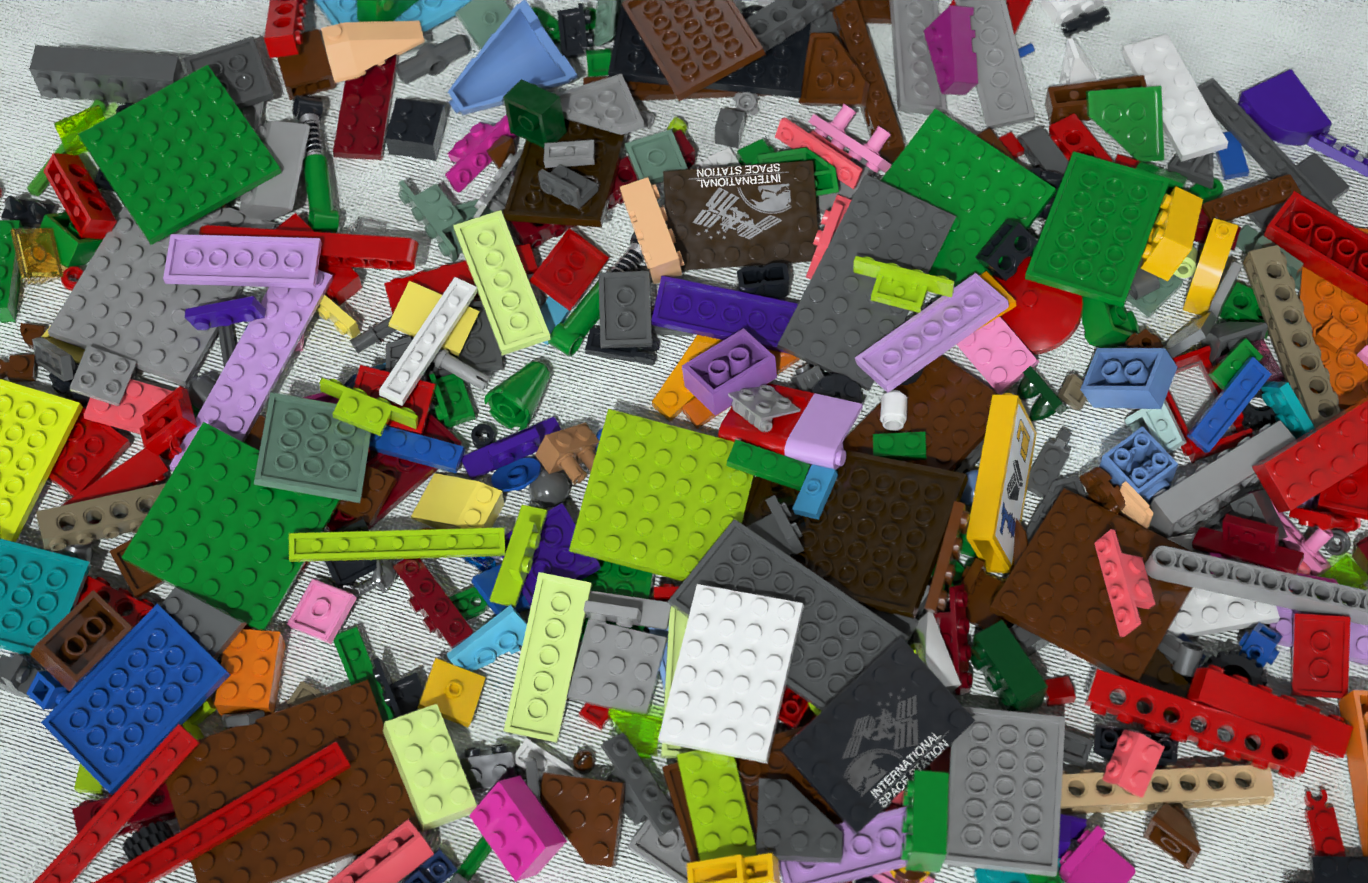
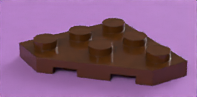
(831, 75)
(586, 813)

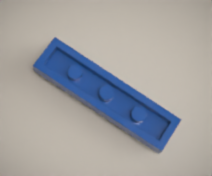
(1229, 404)
(418, 449)

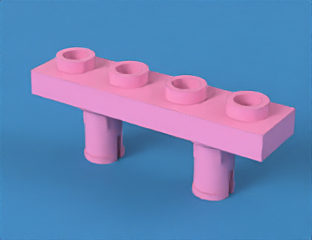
(867, 151)
(1309, 546)

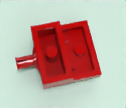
(168, 423)

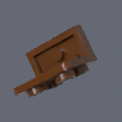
(981, 593)

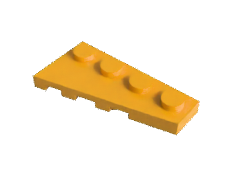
(673, 393)

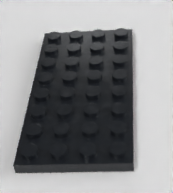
(775, 73)

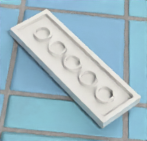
(1185, 113)

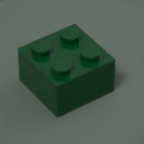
(534, 113)

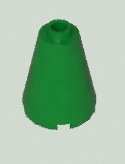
(518, 396)

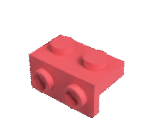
(1133, 762)

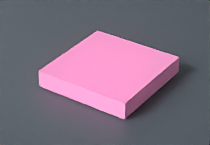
(321, 611)

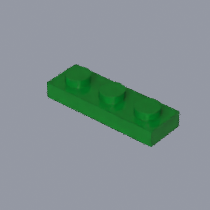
(768, 465)

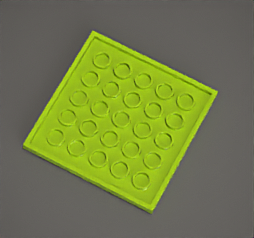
(658, 496)

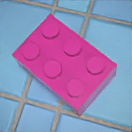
(517, 828)

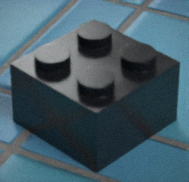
(416, 129)

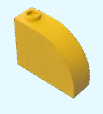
(1210, 267)

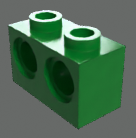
(1244, 297)

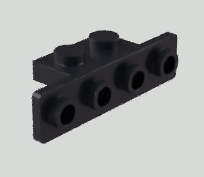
(401, 695)
(1338, 869)

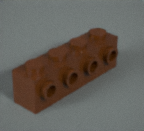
(1071, 99)

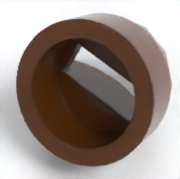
(587, 765)

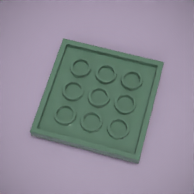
(311, 450)

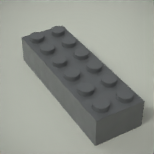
(101, 73)

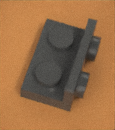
(567, 186)

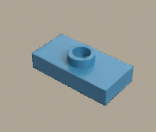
(815, 491)

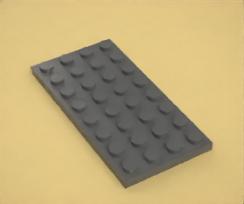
(836, 310)
(835, 632)

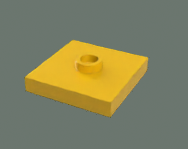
(453, 690)

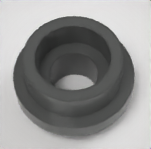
(1335, 549)

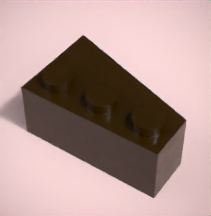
(1162, 677)

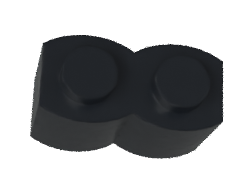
(768, 281)

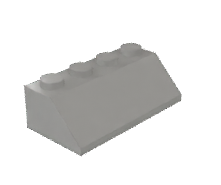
(276, 196)

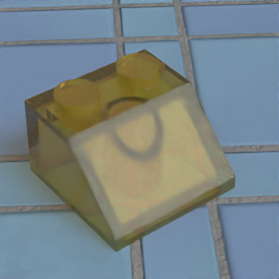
(37, 255)

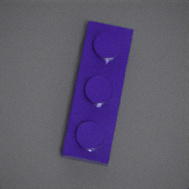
(225, 313)

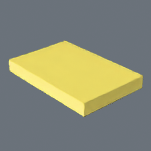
(415, 308)

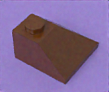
(1174, 835)

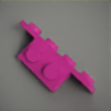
(471, 152)

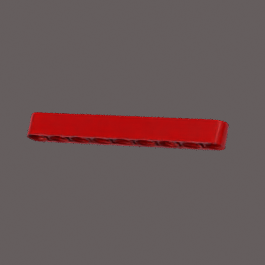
(341, 249)

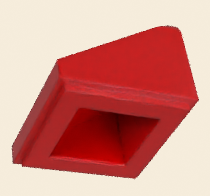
(1059, 691)

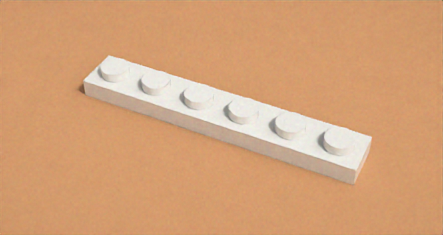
(428, 341)

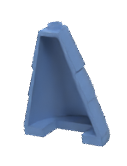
(512, 53)

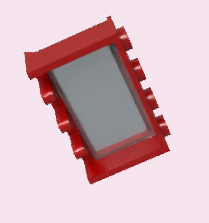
(1192, 395)

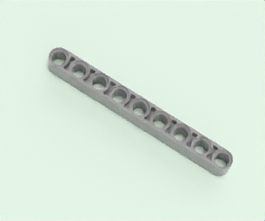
(1253, 580)

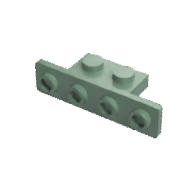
(606, 20)
(435, 212)
(1252, 240)

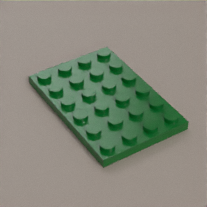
(1097, 229)

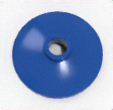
(516, 475)

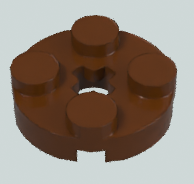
(1101, 490)

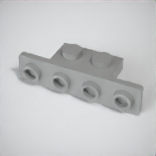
(498, 192)
(627, 610)

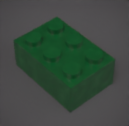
(1007, 669)

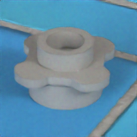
(750, 98)

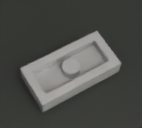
(569, 153)

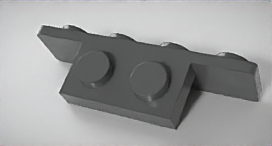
(642, 794)

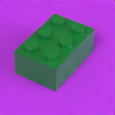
(925, 821)

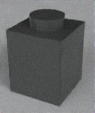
(729, 128)

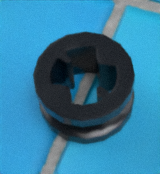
(482, 428)

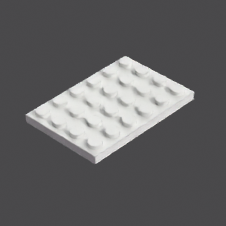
(731, 673)

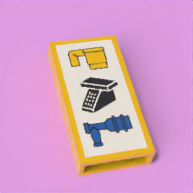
(1001, 482)

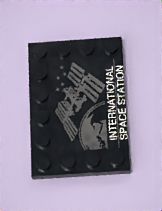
(877, 735)

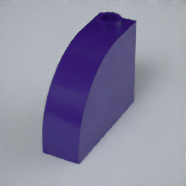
(1285, 110)

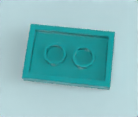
(1286, 407)

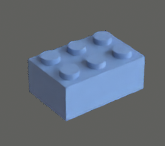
(1129, 378)

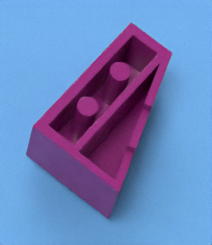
(951, 50)

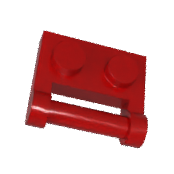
(1324, 519)

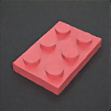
(128, 415)

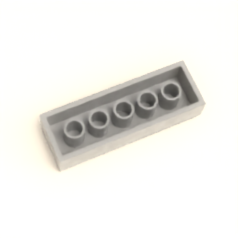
(1215, 484)

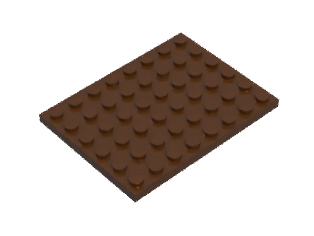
(319, 827)

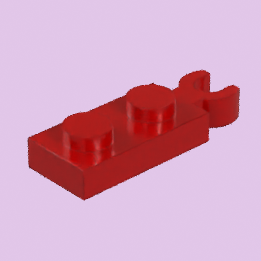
(1323, 826)

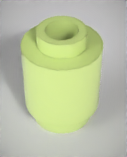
(1189, 265)

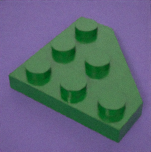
(1131, 119)

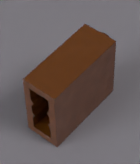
(309, 70)

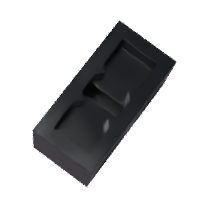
(1003, 246)

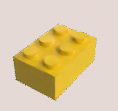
(1172, 233)

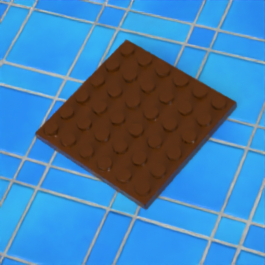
(1063, 593)

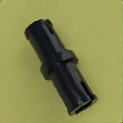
(1085, 21)

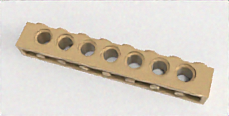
(1259, 790)

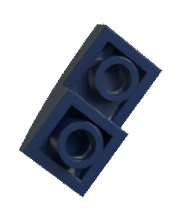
(433, 870)

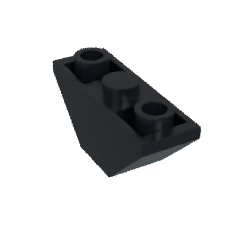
(1107, 736)

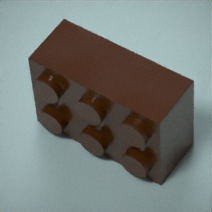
(81, 640)

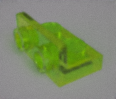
(71, 126)

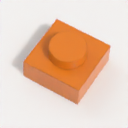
(1334, 335)

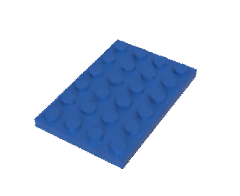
(135, 698)

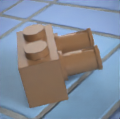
(567, 450)

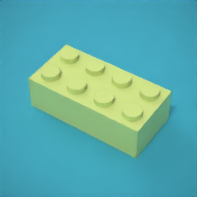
(429, 767)

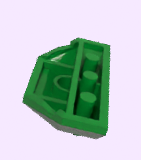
(824, 173)

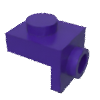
(1070, 828)

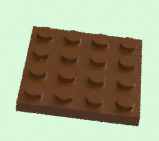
(950, 550)

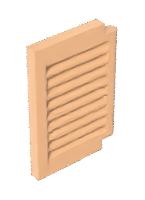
(1136, 507)

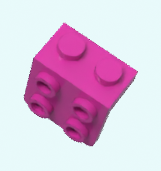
(1094, 862)

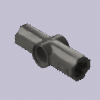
(431, 59)

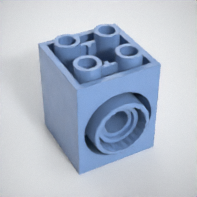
(1140, 463)

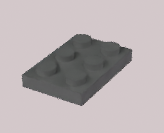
(625, 309)

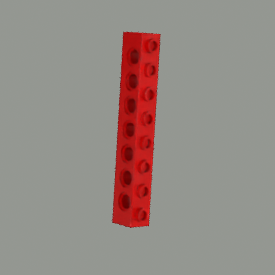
(1295, 749)

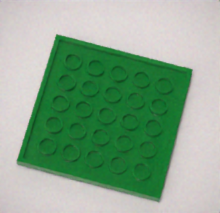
(179, 154)
(971, 181)
(225, 534)

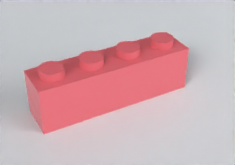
(388, 859)

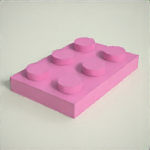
(998, 354)

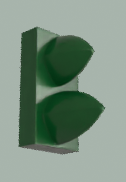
(1047, 403)

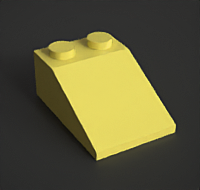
(458, 504)

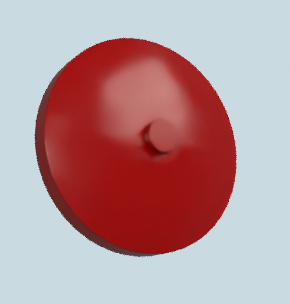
(1042, 314)

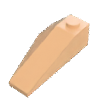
(360, 45)

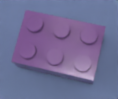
(728, 368)

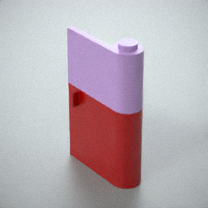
(807, 436)

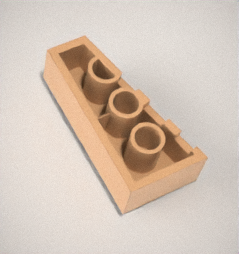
(651, 230)

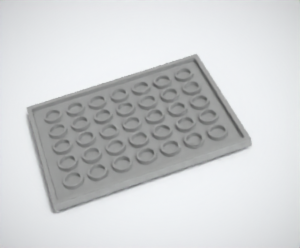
(130, 309)

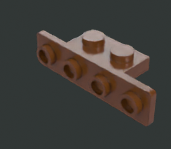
(1251, 199)

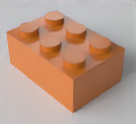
(255, 672)

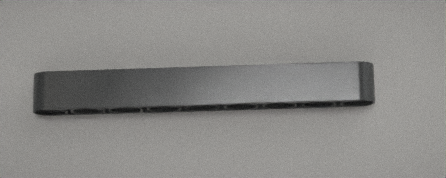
(1045, 154)

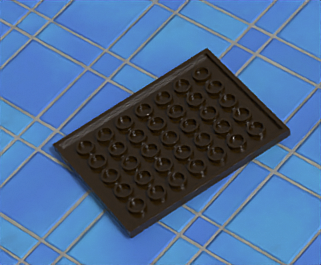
(875, 529)

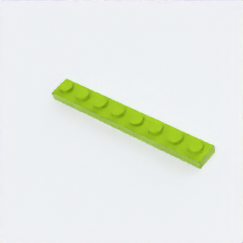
(396, 544)

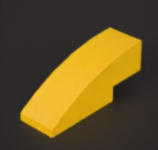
(735, 869)

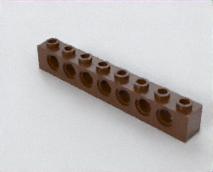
(878, 106)

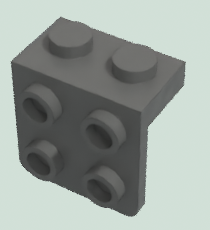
(777, 529)

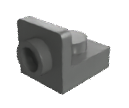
(807, 377)

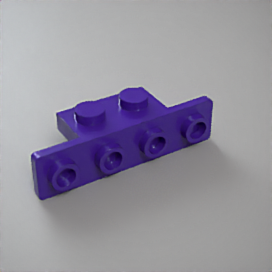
(508, 449)

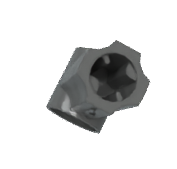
(1182, 654)

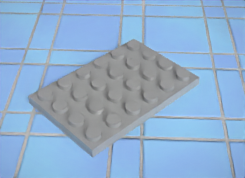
(1006, 792)

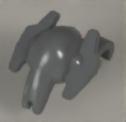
(382, 577)

